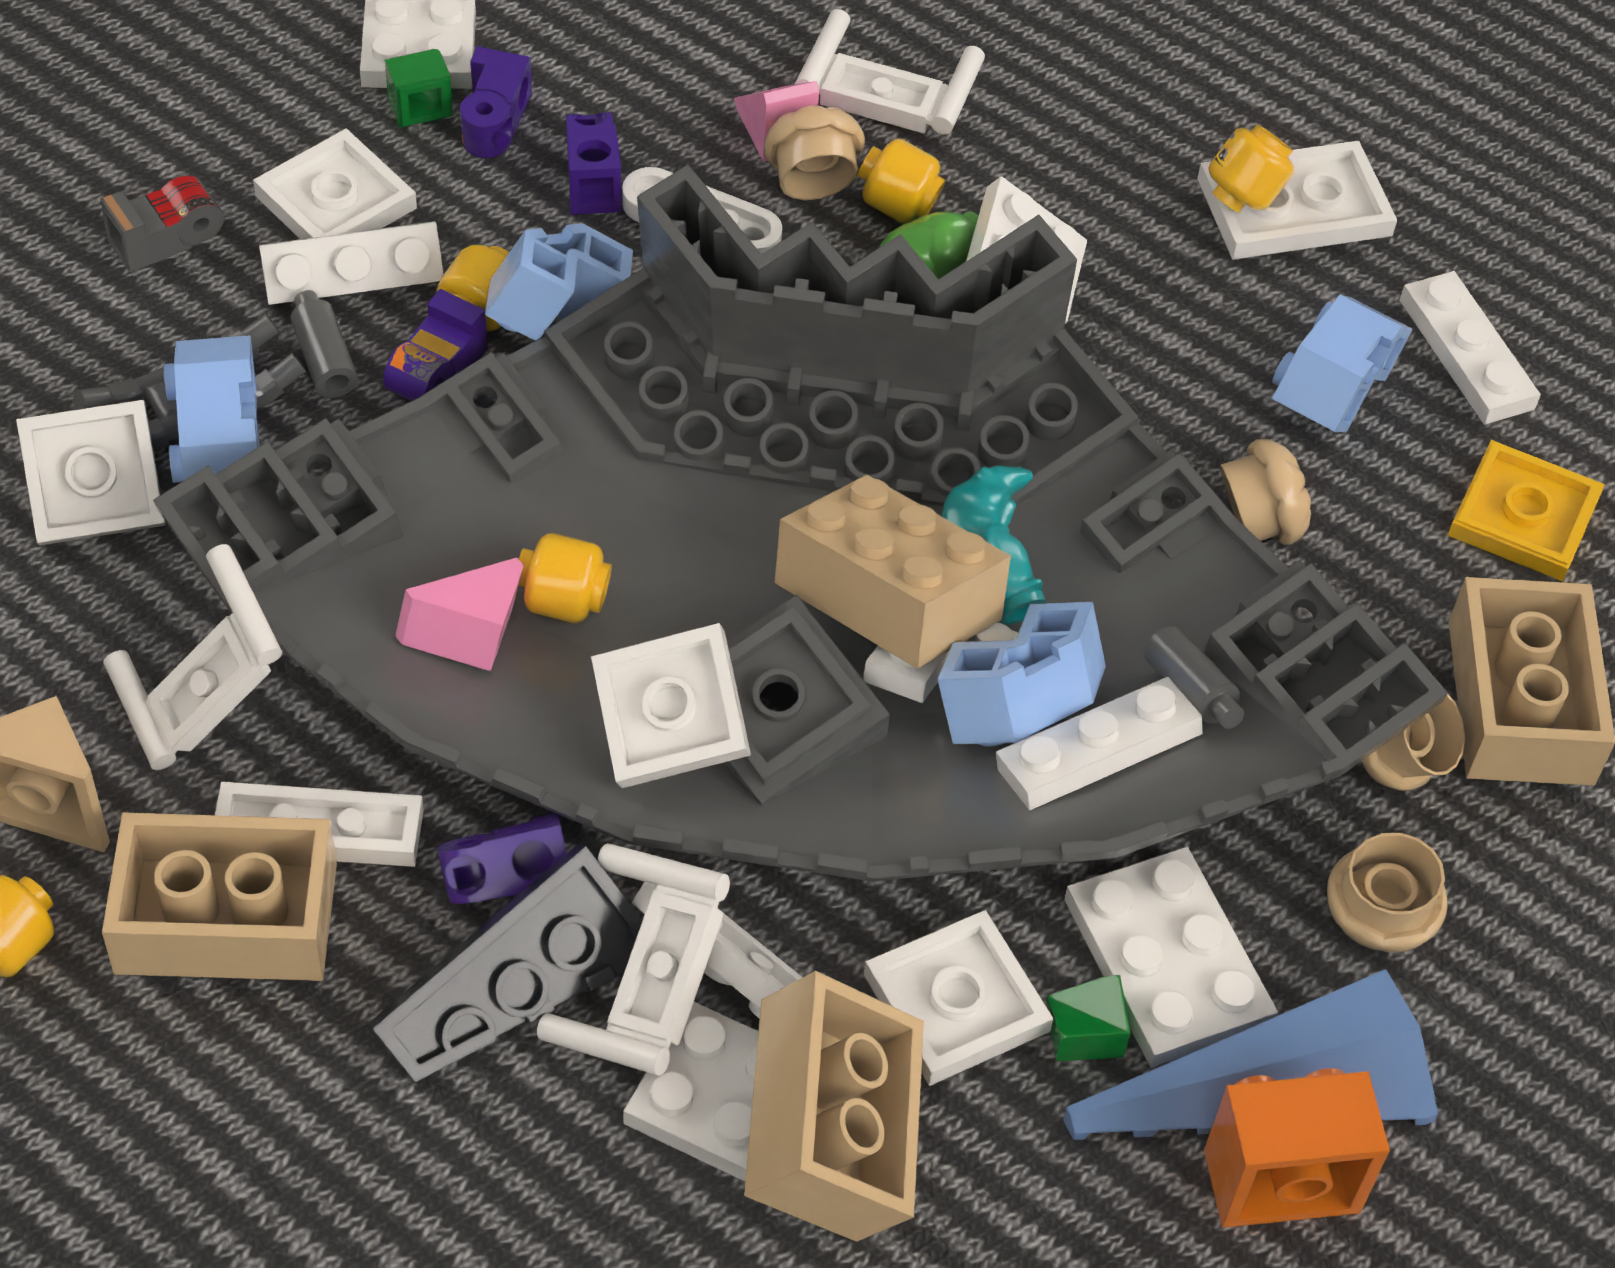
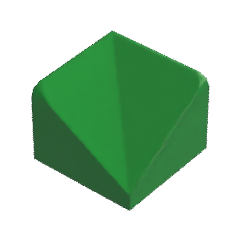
(418, 87)
(1089, 1020)

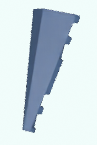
(1347, 1030)

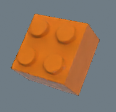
(1295, 1147)

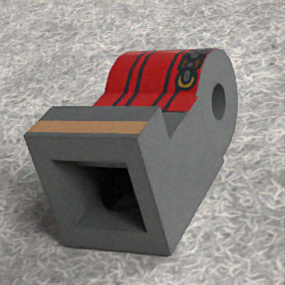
(160, 221)

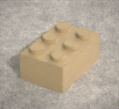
(892, 570)
(1531, 681)
(220, 896)
(835, 1108)

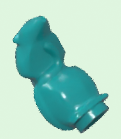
(986, 508)

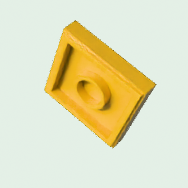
(1526, 510)

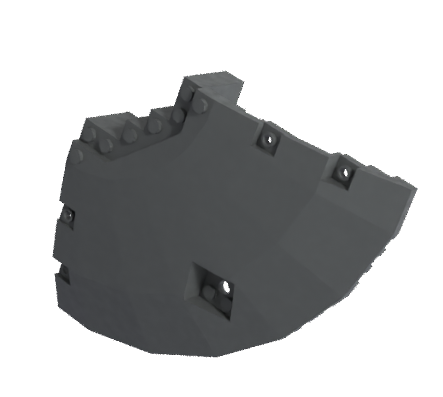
(677, 440)

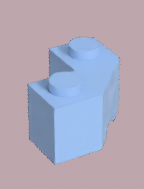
(554, 277)
(1339, 362)
(214, 403)
(1025, 684)

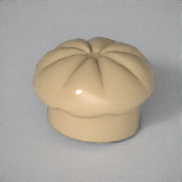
(814, 151)
(1268, 492)
(1420, 751)
(1389, 893)

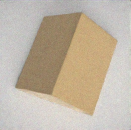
(47, 778)

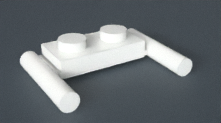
(884, 91)
(207, 680)
(661, 968)

